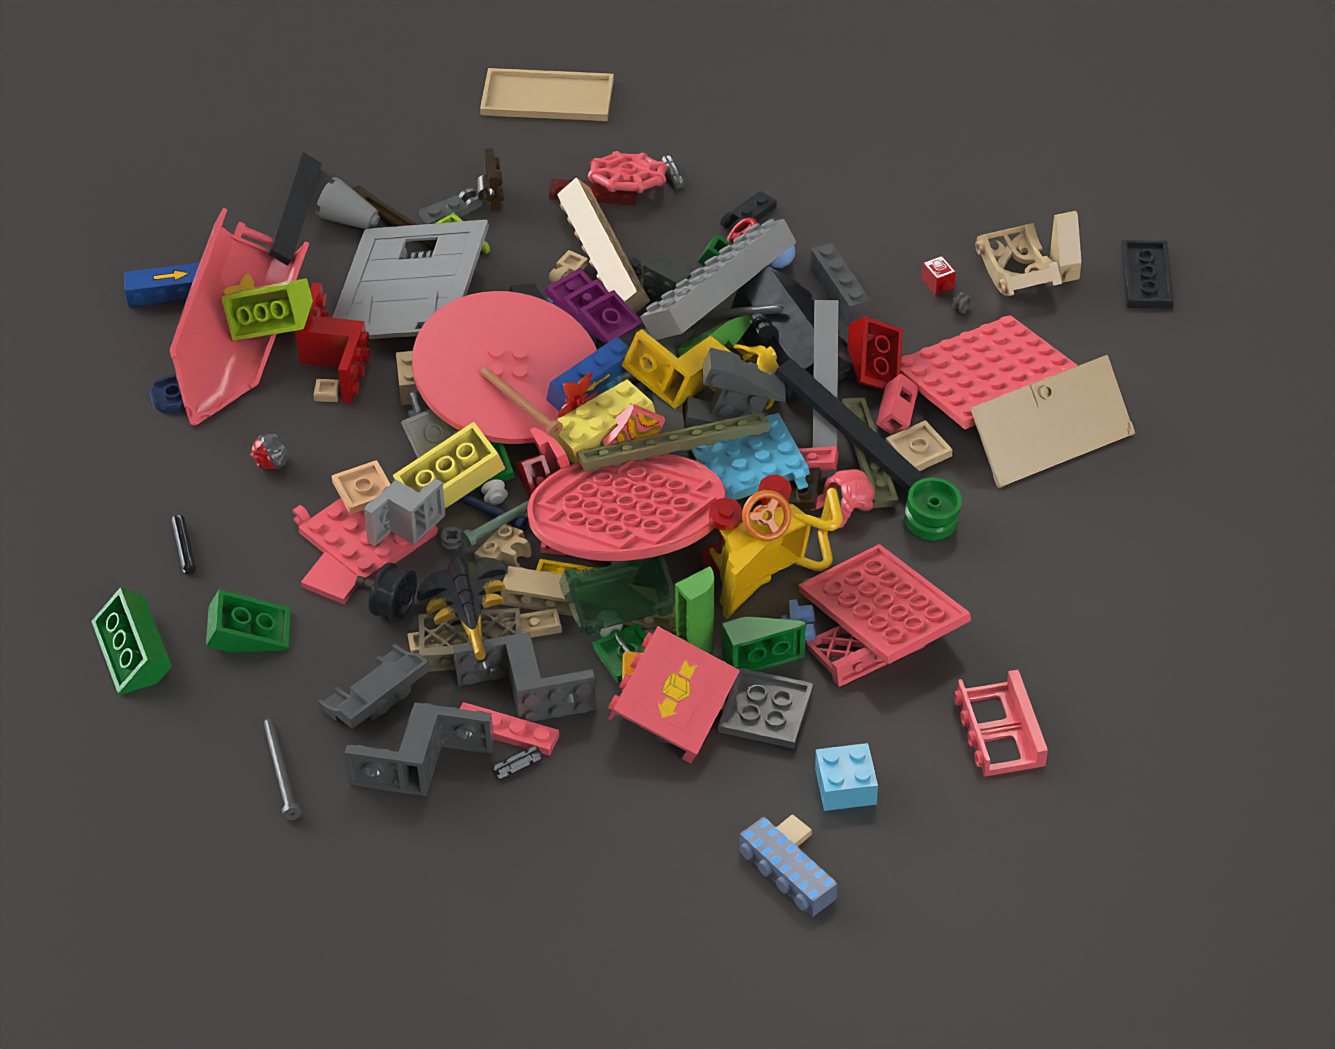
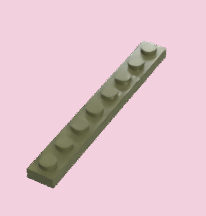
(673, 441)

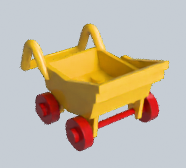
(749, 562)

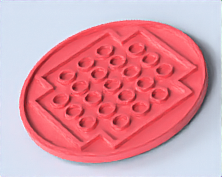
(515, 338)
(625, 508)

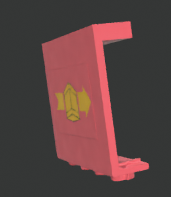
(674, 691)

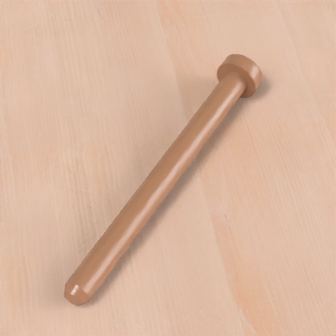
(553, 427)

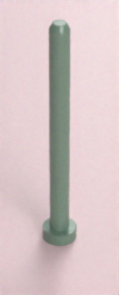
(471, 536)

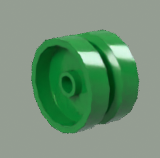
(932, 508)

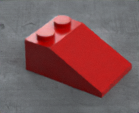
(875, 351)

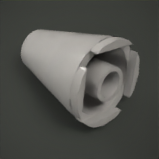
(345, 206)

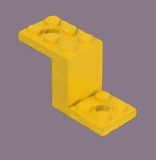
(669, 376)

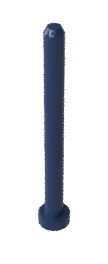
(520, 522)

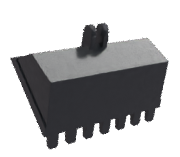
(789, 331)

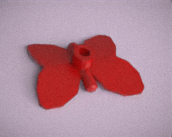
(575, 393)

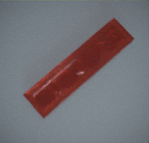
(600, 192)

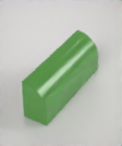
(696, 609)

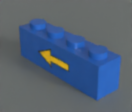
(159, 284)
(602, 364)

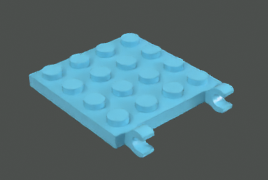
(751, 458)

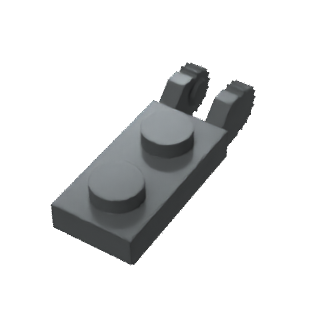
(459, 205)

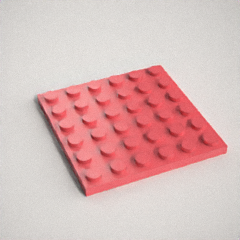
(982, 366)

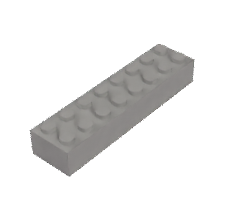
(717, 279)

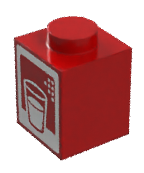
(938, 275)

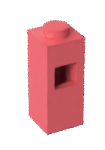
(897, 405)

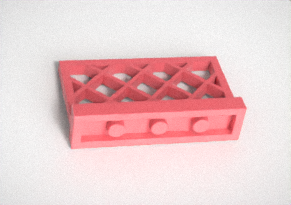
(851, 664)

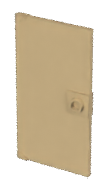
(1052, 420)

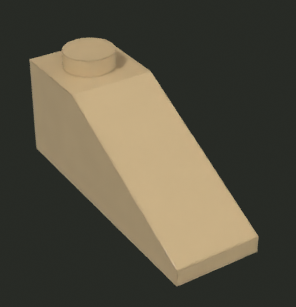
(1066, 246)

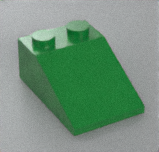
(246, 624)
(762, 642)

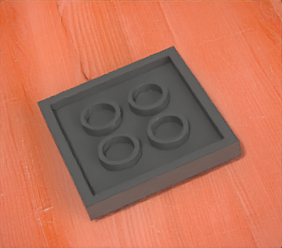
(766, 708)

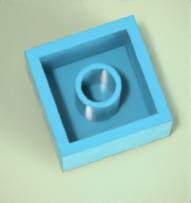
(846, 777)

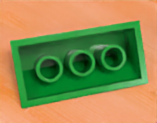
(130, 642)

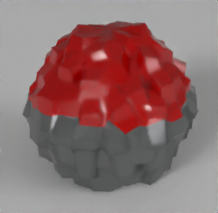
(269, 452)

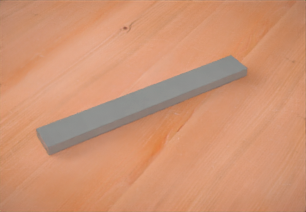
(825, 370)

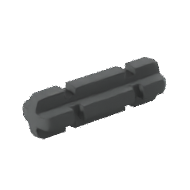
(673, 172)

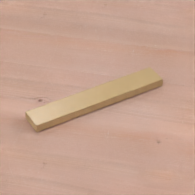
(537, 623)

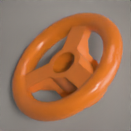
(757, 514)

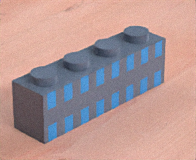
(788, 867)

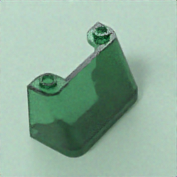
(618, 593)

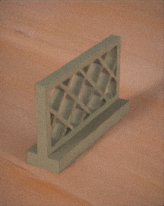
(442, 657)

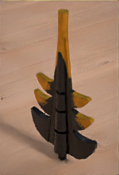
(463, 593)

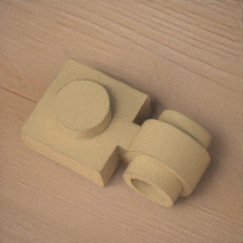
(567, 264)

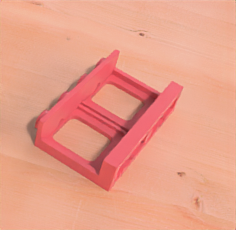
(1018, 724)

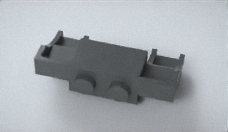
(378, 689)

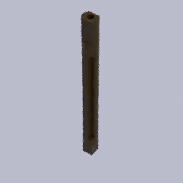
(390, 214)

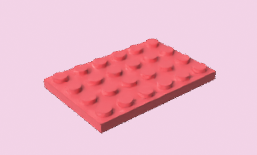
(884, 603)

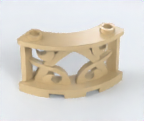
(1038, 272)

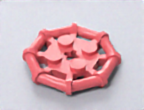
(627, 172)

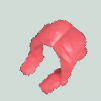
(855, 489)

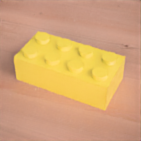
(597, 418)
(458, 462)

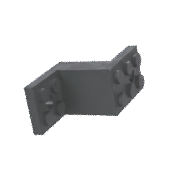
(534, 697)
(425, 734)

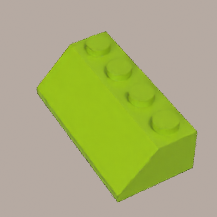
(268, 309)

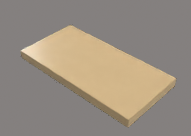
(547, 94)

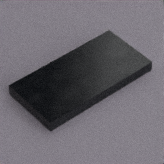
(1147, 274)

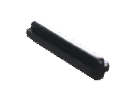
(183, 544)

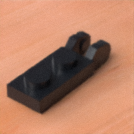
(754, 207)

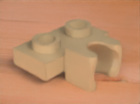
(505, 546)

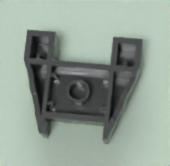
(739, 391)

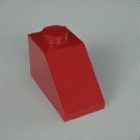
(532, 472)

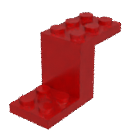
(334, 344)

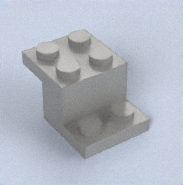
(404, 512)

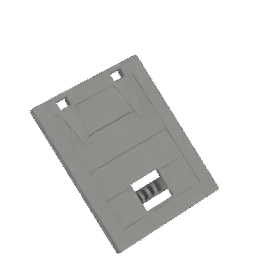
(402, 289)

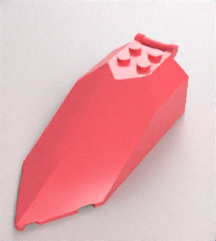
(206, 360)

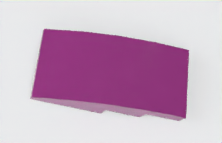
(590, 304)

